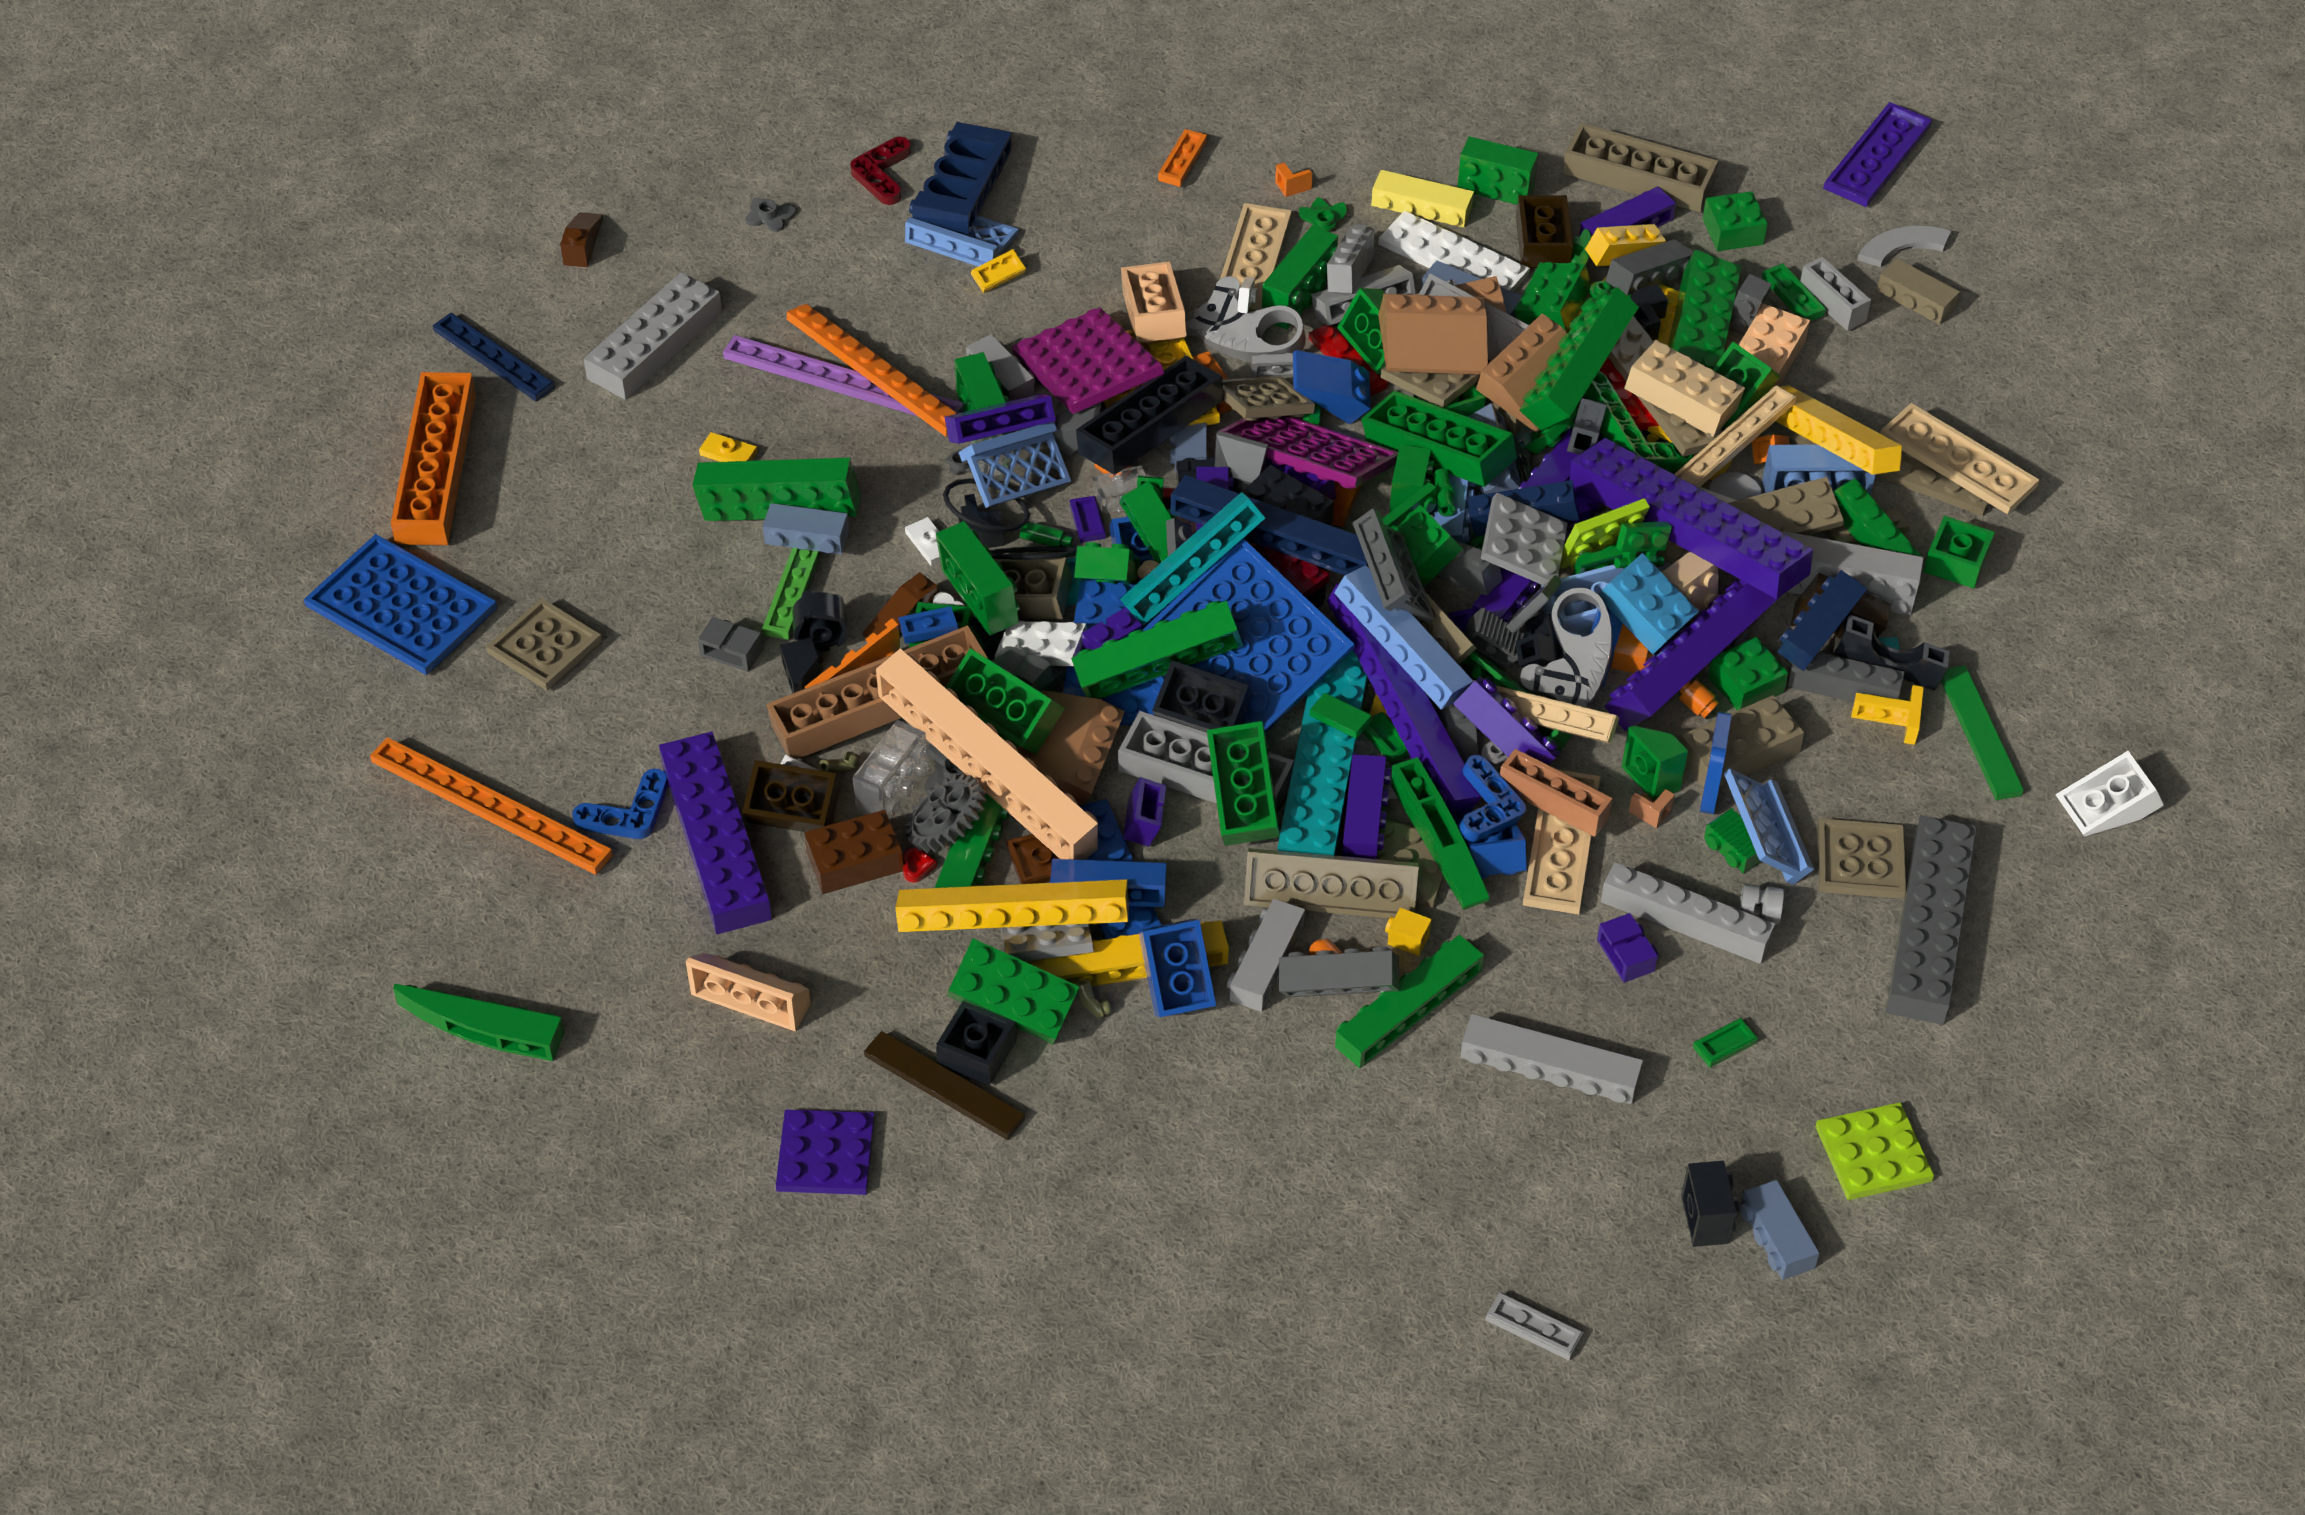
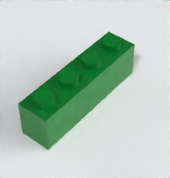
(1148, 518)
(1868, 521)

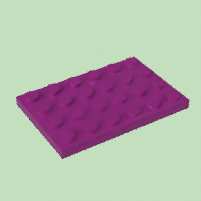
(1087, 360)
(1316, 449)

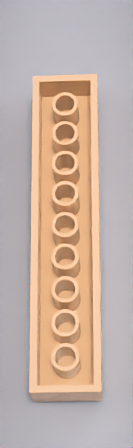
(983, 754)

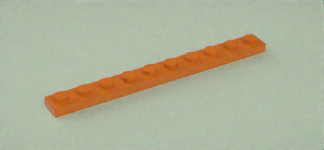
(871, 366)
(491, 806)

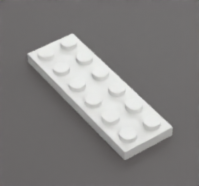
(1428, 242)

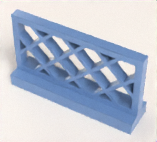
(961, 246)
(1004, 446)
(1770, 825)

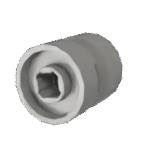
(1770, 899)

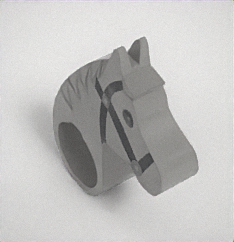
(1241, 333)
(1586, 660)

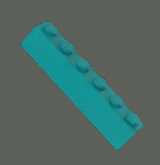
(1192, 558)

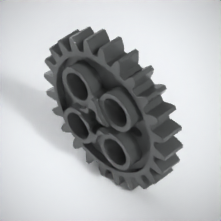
(945, 813)

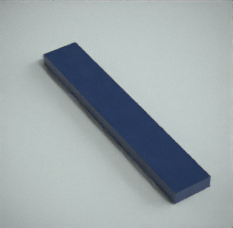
(493, 356)

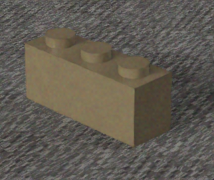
(1918, 291)

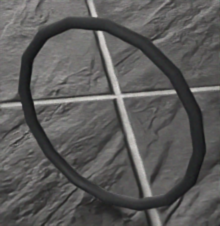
(979, 524)
(1064, 552)

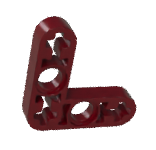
(894, 151)

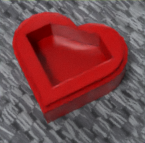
(917, 865)

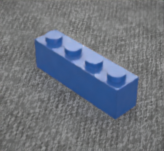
(1144, 879)

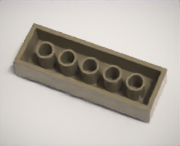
(1639, 166)

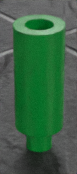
(1045, 535)

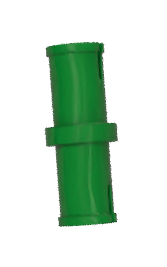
(1444, 492)

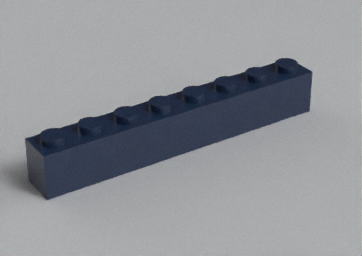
(1279, 530)

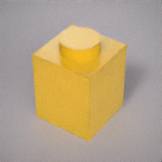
(1408, 931)

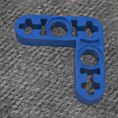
(1716, 762)
(1480, 775)
(627, 817)

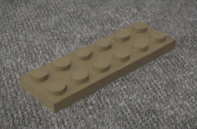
(1330, 883)

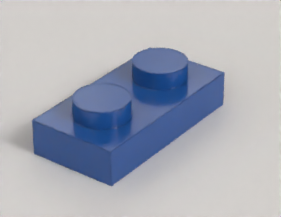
(927, 624)

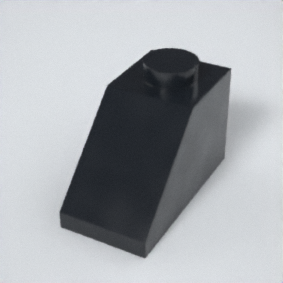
(800, 662)

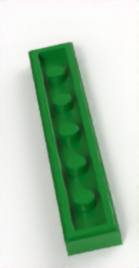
(1981, 734)

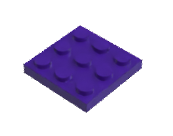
(825, 1152)

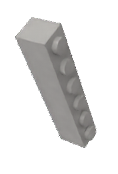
(1687, 912)
(1551, 1059)

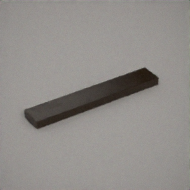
(944, 1085)

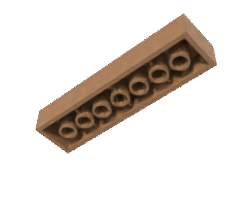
(851, 701)

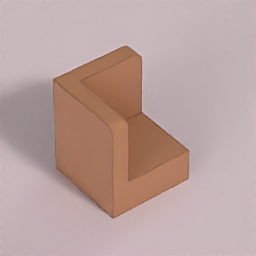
(1652, 811)

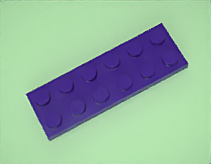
(1877, 154)

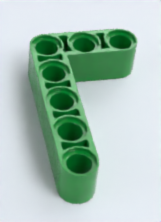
(1622, 430)

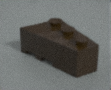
(1867, 607)

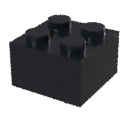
(976, 1043)
(1709, 1203)

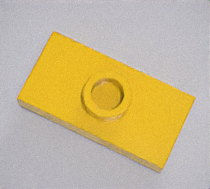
(998, 271)
(726, 449)

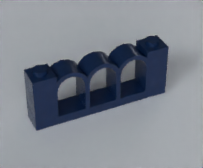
(962, 177)

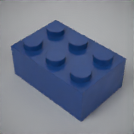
(1177, 967)

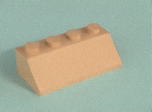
(748, 990)

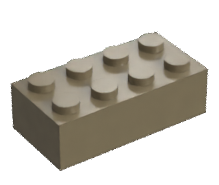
(1756, 740)

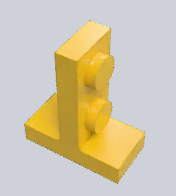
(1892, 711)

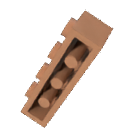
(1556, 792)

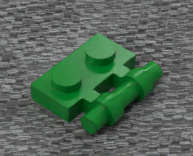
(1642, 537)

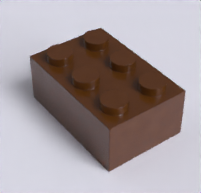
(853, 851)

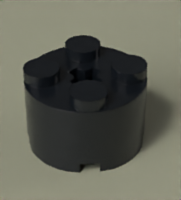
(820, 618)

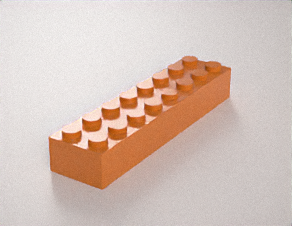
(433, 459)

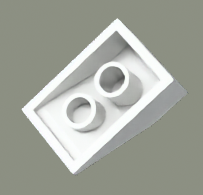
(2110, 796)

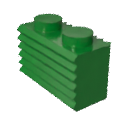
(1732, 840)

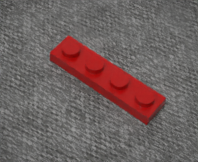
(1333, 344)

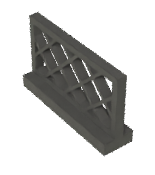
(1392, 566)

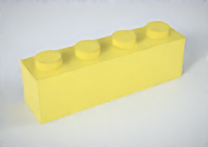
(1422, 198)

